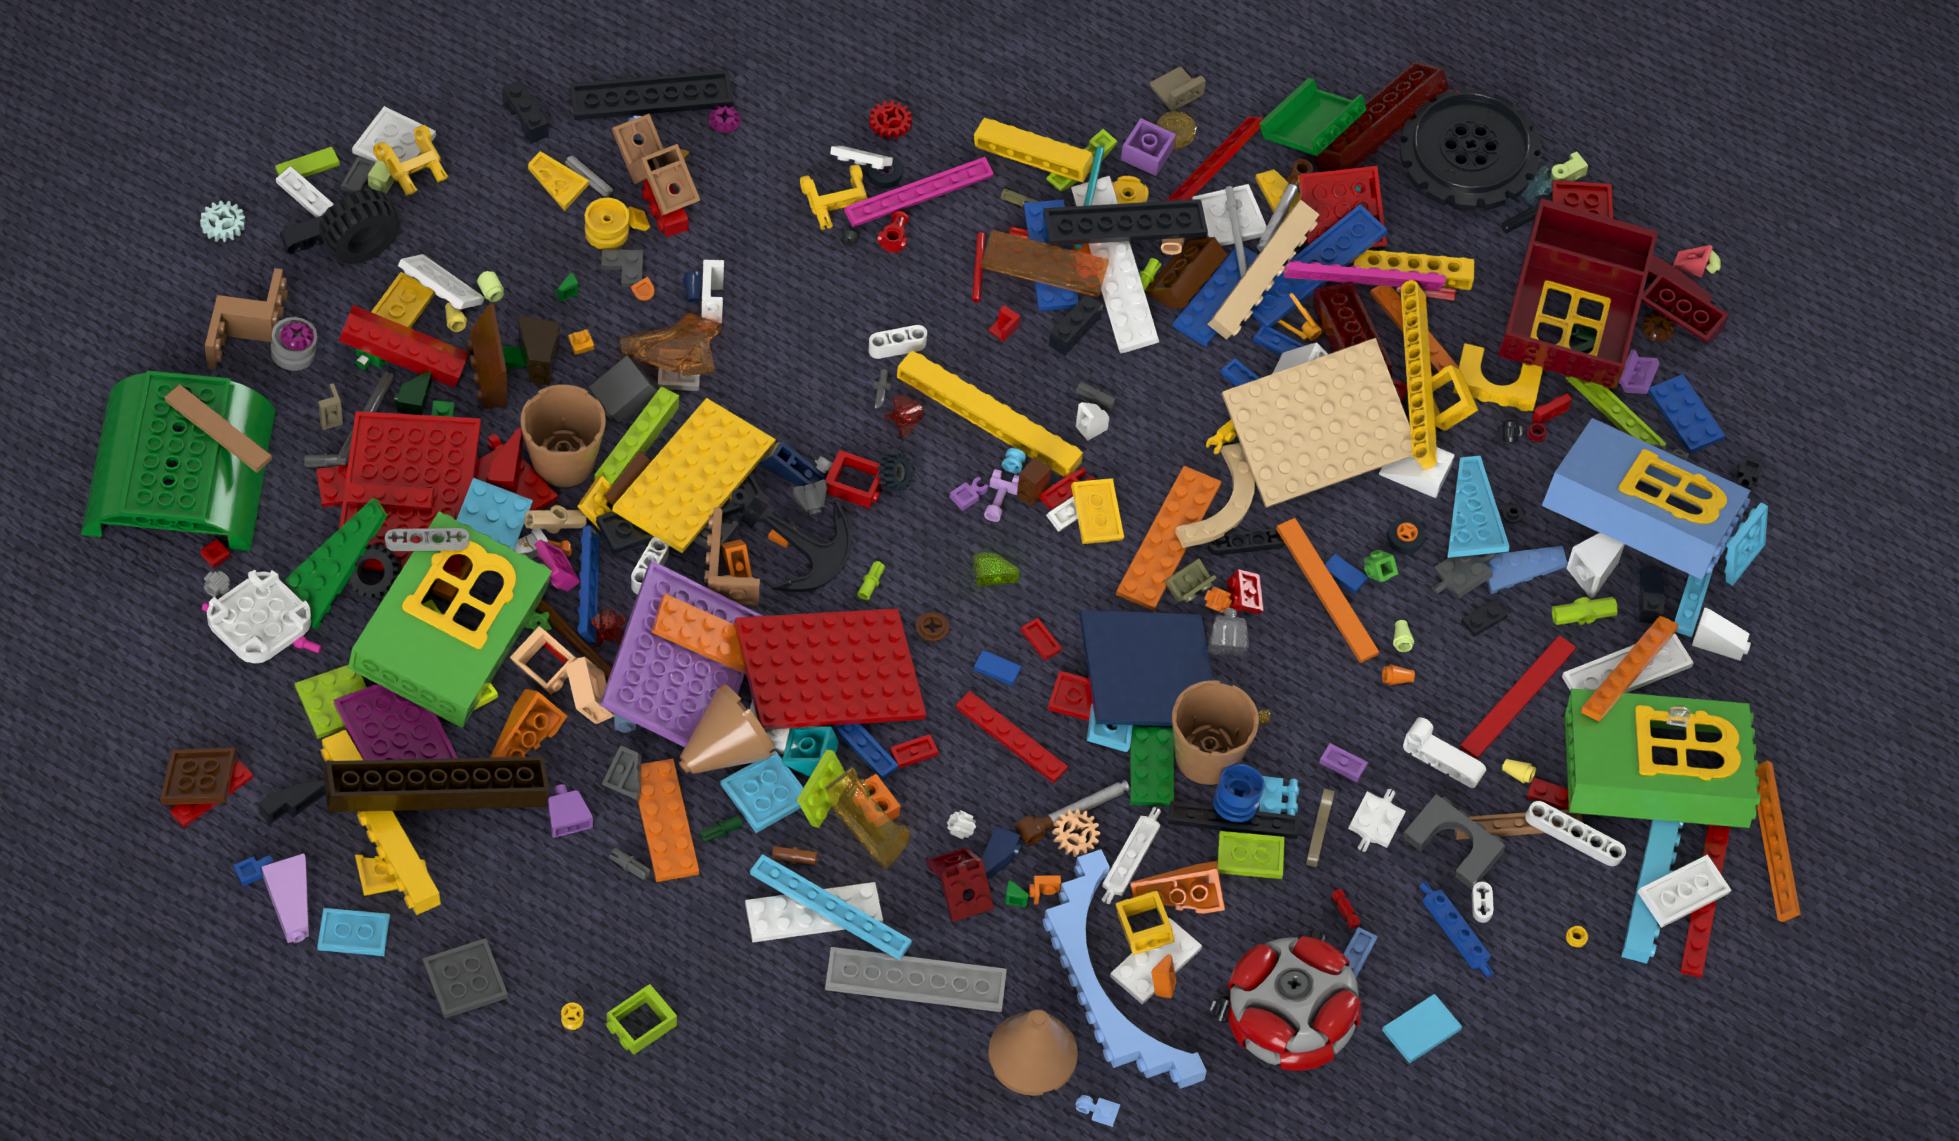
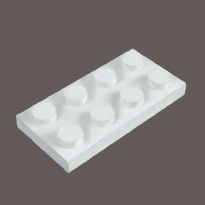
(441, 281)
(1684, 891)
(1135, 971)

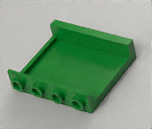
(1311, 118)

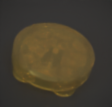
(1181, 125)

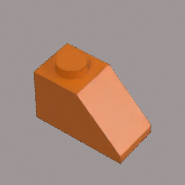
(736, 559)

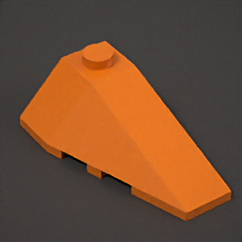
(528, 724)
(1187, 887)

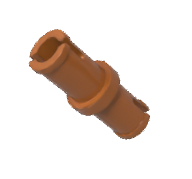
(794, 855)

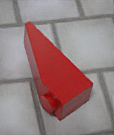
(506, 465)

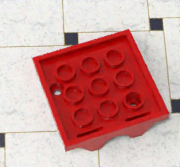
(1334, 196)

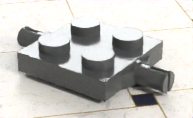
(1463, 573)

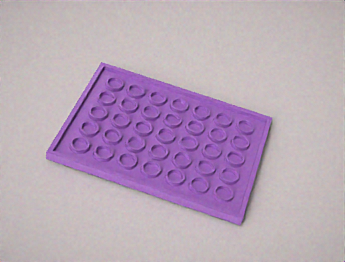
(658, 679)

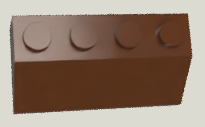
(1186, 272)

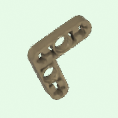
(1320, 826)

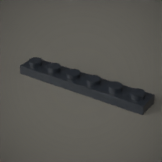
(1206, 817)

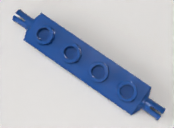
(1456, 929)

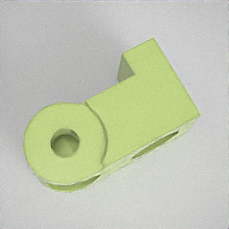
(1571, 170)

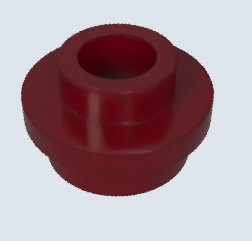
(1537, 427)

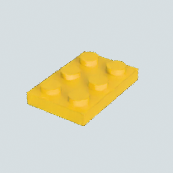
(404, 300)
(1097, 511)

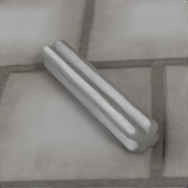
(594, 181)

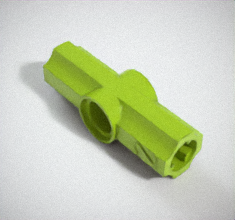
(1584, 610)

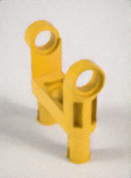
(401, 171)
(822, 204)

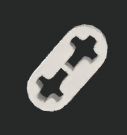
(1477, 902)

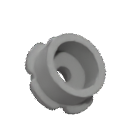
(823, 464)

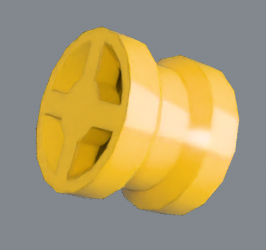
(575, 1011)

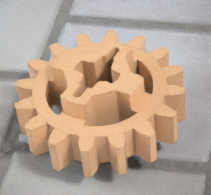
(1078, 841)

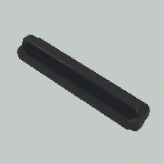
(1519, 219)

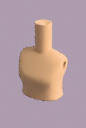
(1172, 246)

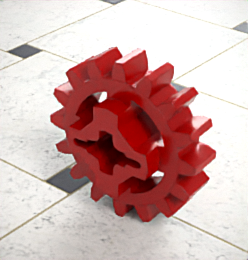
(890, 120)

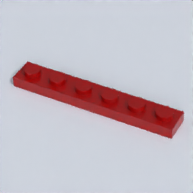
(1011, 737)

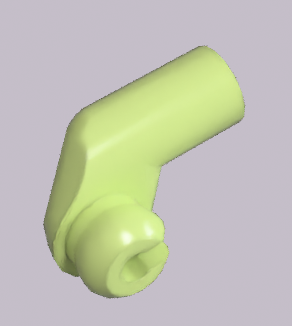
(1715, 263)

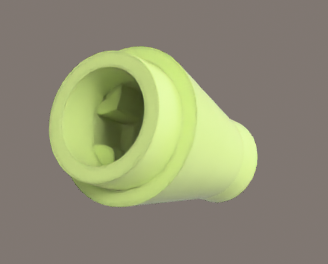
(1403, 638)

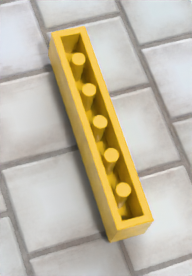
(1033, 149)

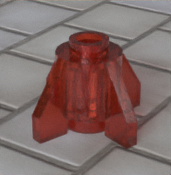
(908, 414)
(608, 626)

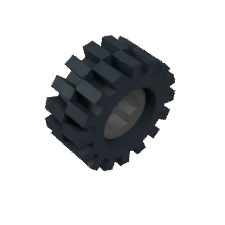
(895, 472)

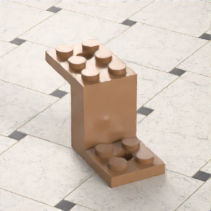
(655, 164)
(245, 318)

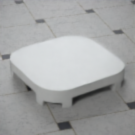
(259, 617)

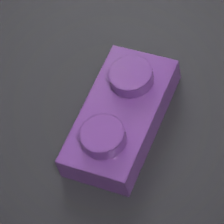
(1343, 762)

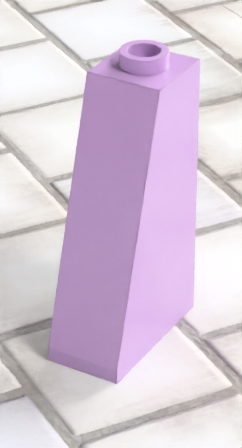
(288, 891)

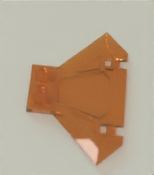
(676, 347)

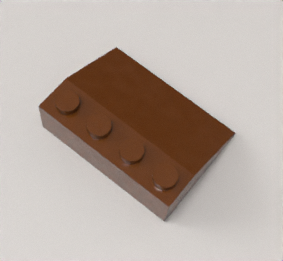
(488, 360)

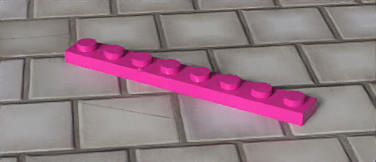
(918, 191)
(1360, 275)

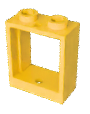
(1461, 409)
(1140, 941)

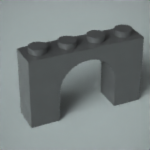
(1441, 815)

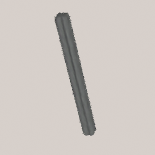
(371, 406)

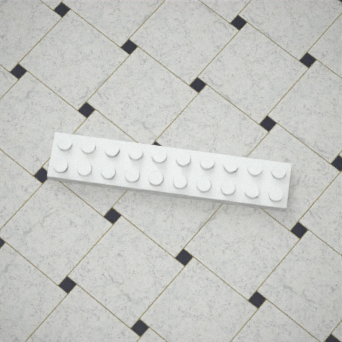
(1122, 283)

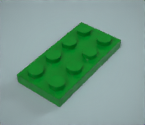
(1151, 766)

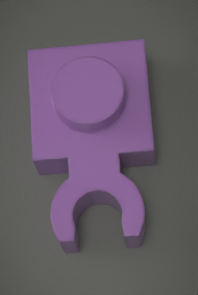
(967, 495)

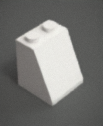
(1594, 561)

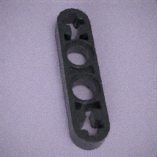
(1248, 544)

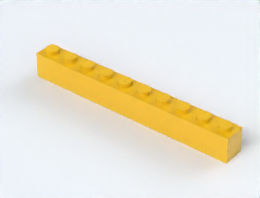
(989, 414)
(389, 837)

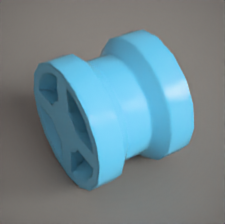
(1013, 460)

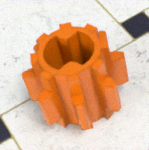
(1218, 599)

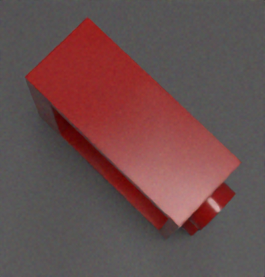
(849, 493)

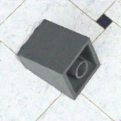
(623, 390)

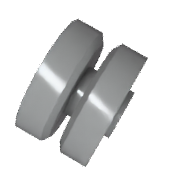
(288, 358)

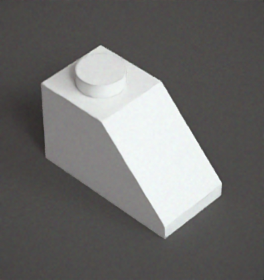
(1091, 420)

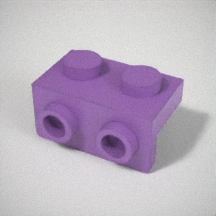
(1638, 373)

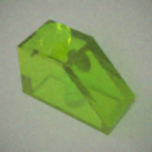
(993, 570)

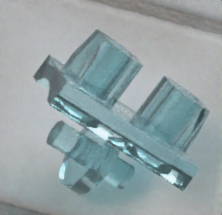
(1538, 186)

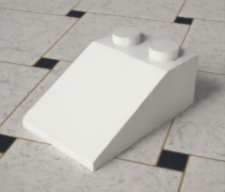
(1414, 476)

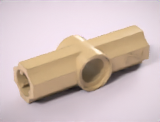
(554, 519)

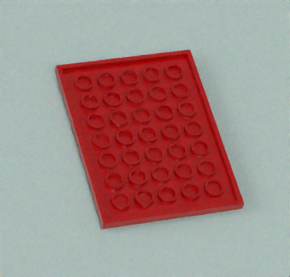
(413, 453)
(829, 668)

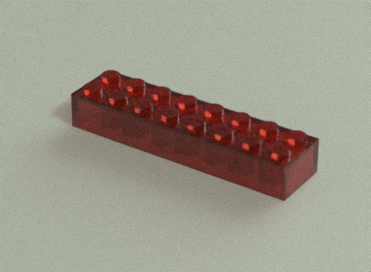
(1384, 116)

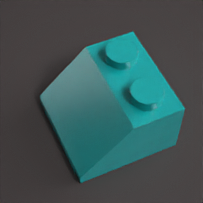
(807, 746)

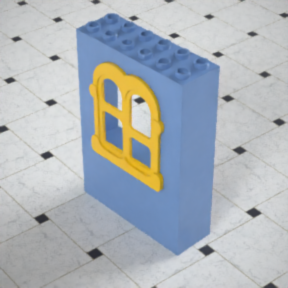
(1599, 491)

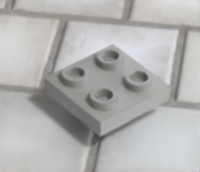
(677, 381)

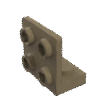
(1178, 88)

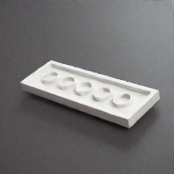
(1669, 661)
(784, 917)

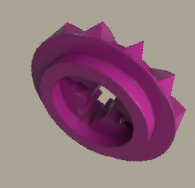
(732, 122)
(297, 342)

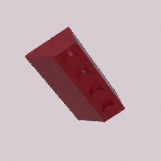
(1685, 308)

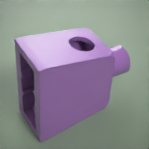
(568, 812)

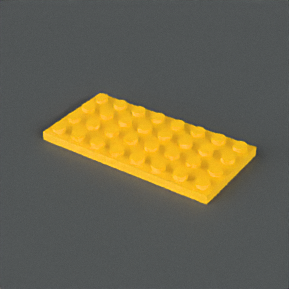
(693, 475)

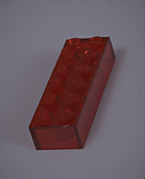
(1345, 318)

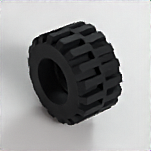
(391, 567)

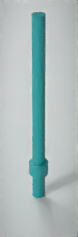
(1092, 181)

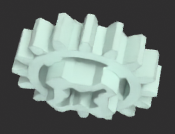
(224, 221)

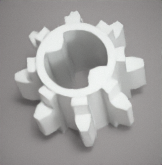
(961, 824)

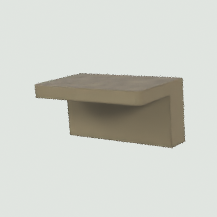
(330, 410)

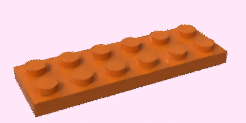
(698, 632)
(666, 822)

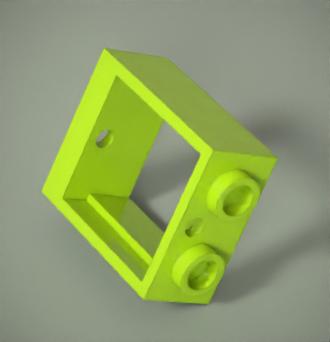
(656, 1003)

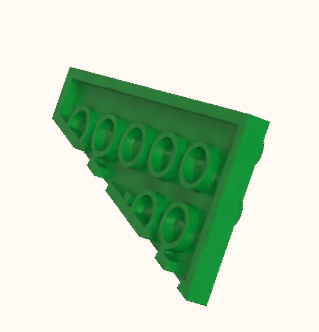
(332, 564)

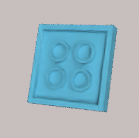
(494, 512)
(1746, 543)
(764, 792)

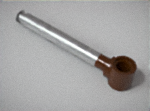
(1286, 200)
(1034, 829)

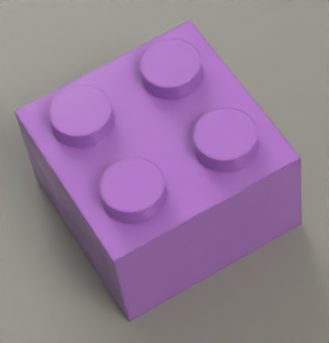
(1148, 147)

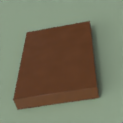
(627, 477)

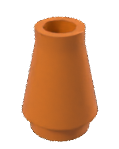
(1397, 675)

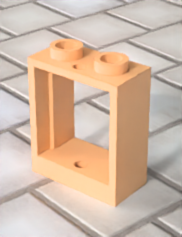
(530, 648)
(587, 688)

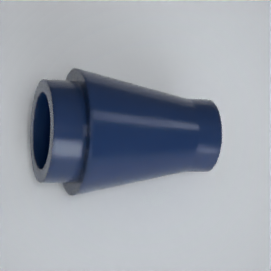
(693, 284)

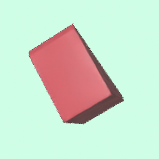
(1693, 260)

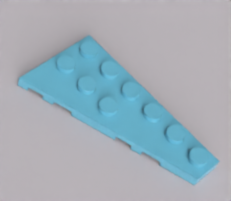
(1475, 519)

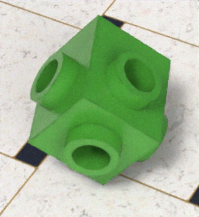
(1380, 566)

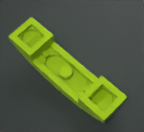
(1101, 139)

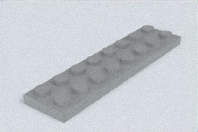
(916, 979)

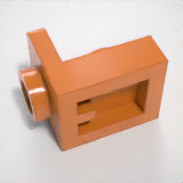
(1044, 884)

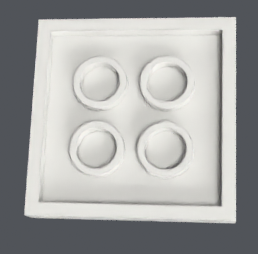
(395, 131)
(1218, 218)

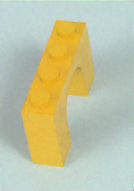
(1520, 394)

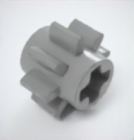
(216, 583)

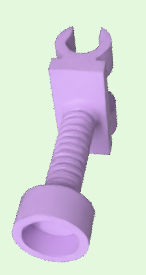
(993, 511)

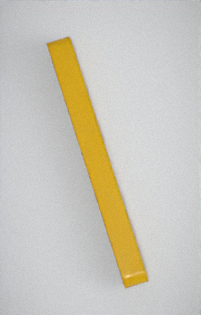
(1418, 375)

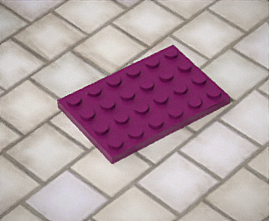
(392, 726)

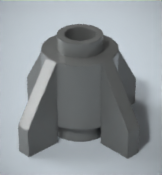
(811, 497)

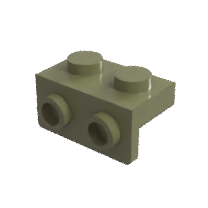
(1189, 580)

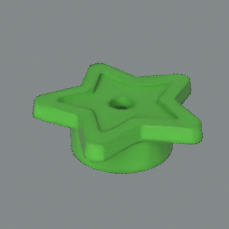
(543, 618)

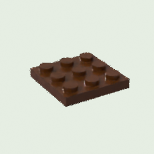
(198, 776)

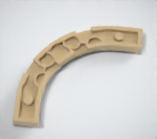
(1235, 509)

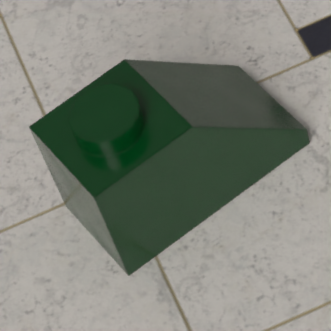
(414, 394)

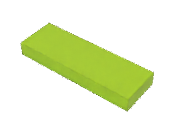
(311, 163)

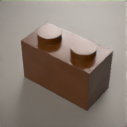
(1033, 481)

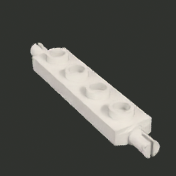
(1131, 855)

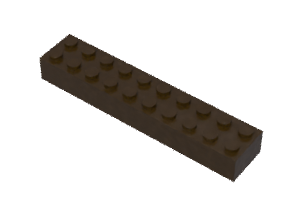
(435, 784)

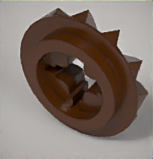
(1660, 334)
(940, 623)

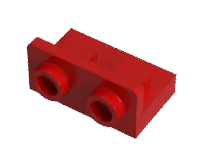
(1245, 592)

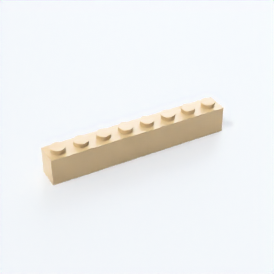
(1263, 269)

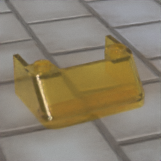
(866, 819)

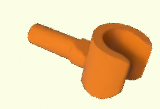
(564, 545)

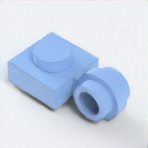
(1104, 1111)

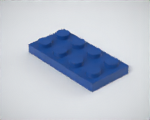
(1686, 413)

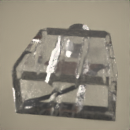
(1229, 635)

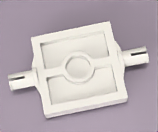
(1376, 820)

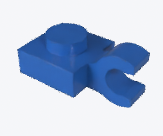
(251, 870)

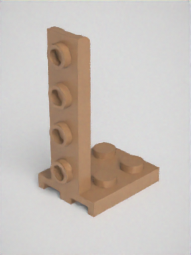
(740, 590)

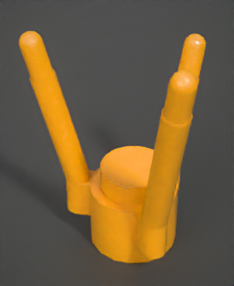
(1310, 328)

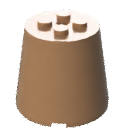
(563, 434)
(1212, 729)

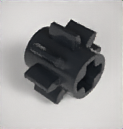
(1510, 431)
(1221, 1008)

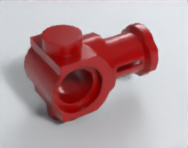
(892, 237)

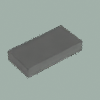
(357, 175)

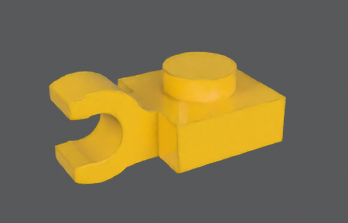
(1224, 434)

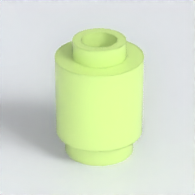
(490, 286)

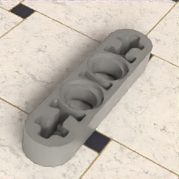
(427, 536)

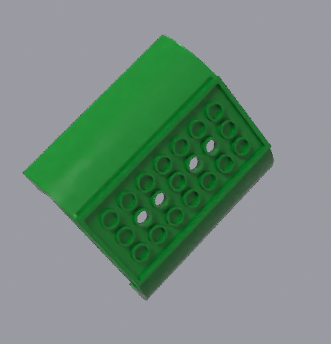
(211, 485)

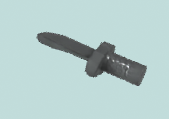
(881, 385)

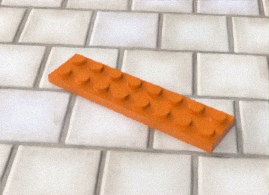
(1161, 548)

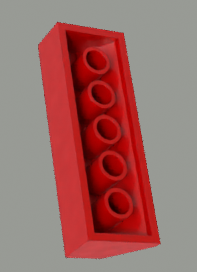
(403, 346)

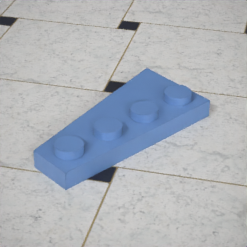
(1523, 566)

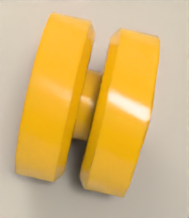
(606, 223)

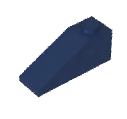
(791, 466)
(1000, 850)

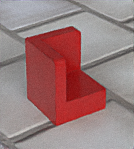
(1006, 324)

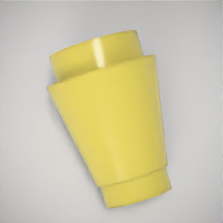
(455, 318)
(1520, 770)

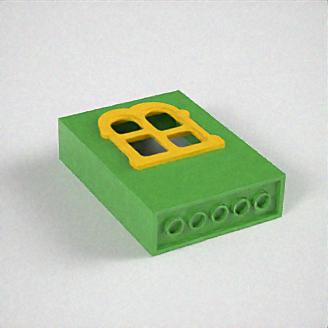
(428, 653)
(1614, 769)

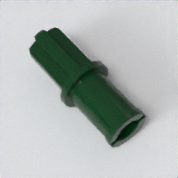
(721, 828)

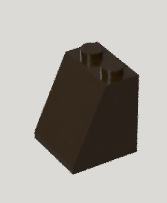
(539, 347)

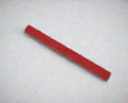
(978, 269)

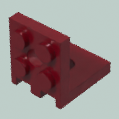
(959, 872)

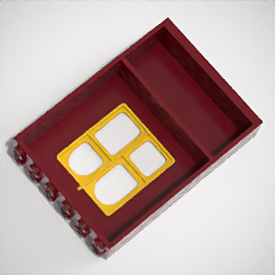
(1588, 260)

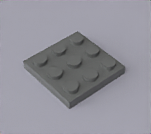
(465, 978)

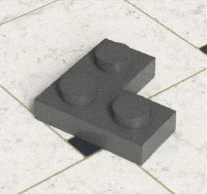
(626, 260)

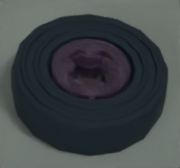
(884, 179)

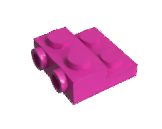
(562, 573)

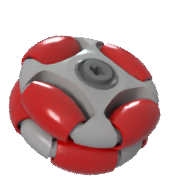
(1294, 1002)

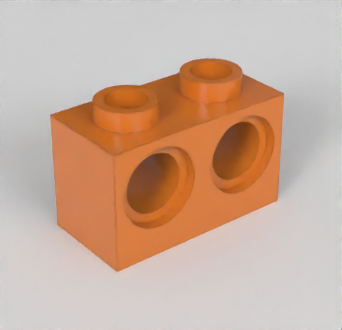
(883, 797)

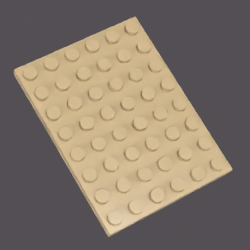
(1319, 422)

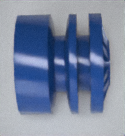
(1238, 792)

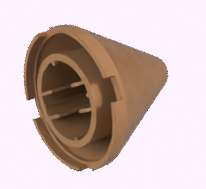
(725, 736)
(1032, 1053)

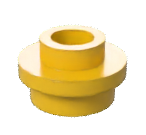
(1579, 931)

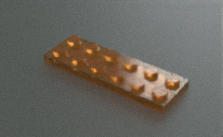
(1045, 263)

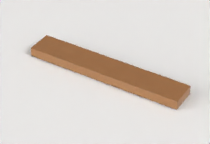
(218, 428)
(1511, 824)

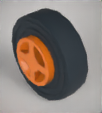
(1409, 528)

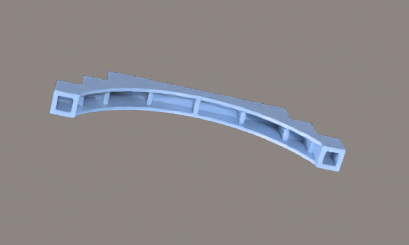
(1119, 1037)

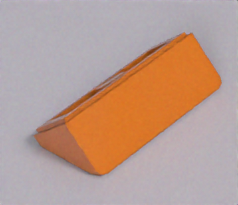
(1164, 977)

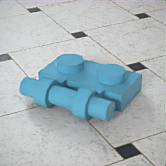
(1273, 793)

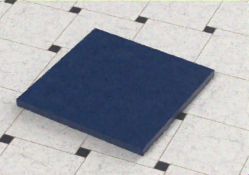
(1142, 663)

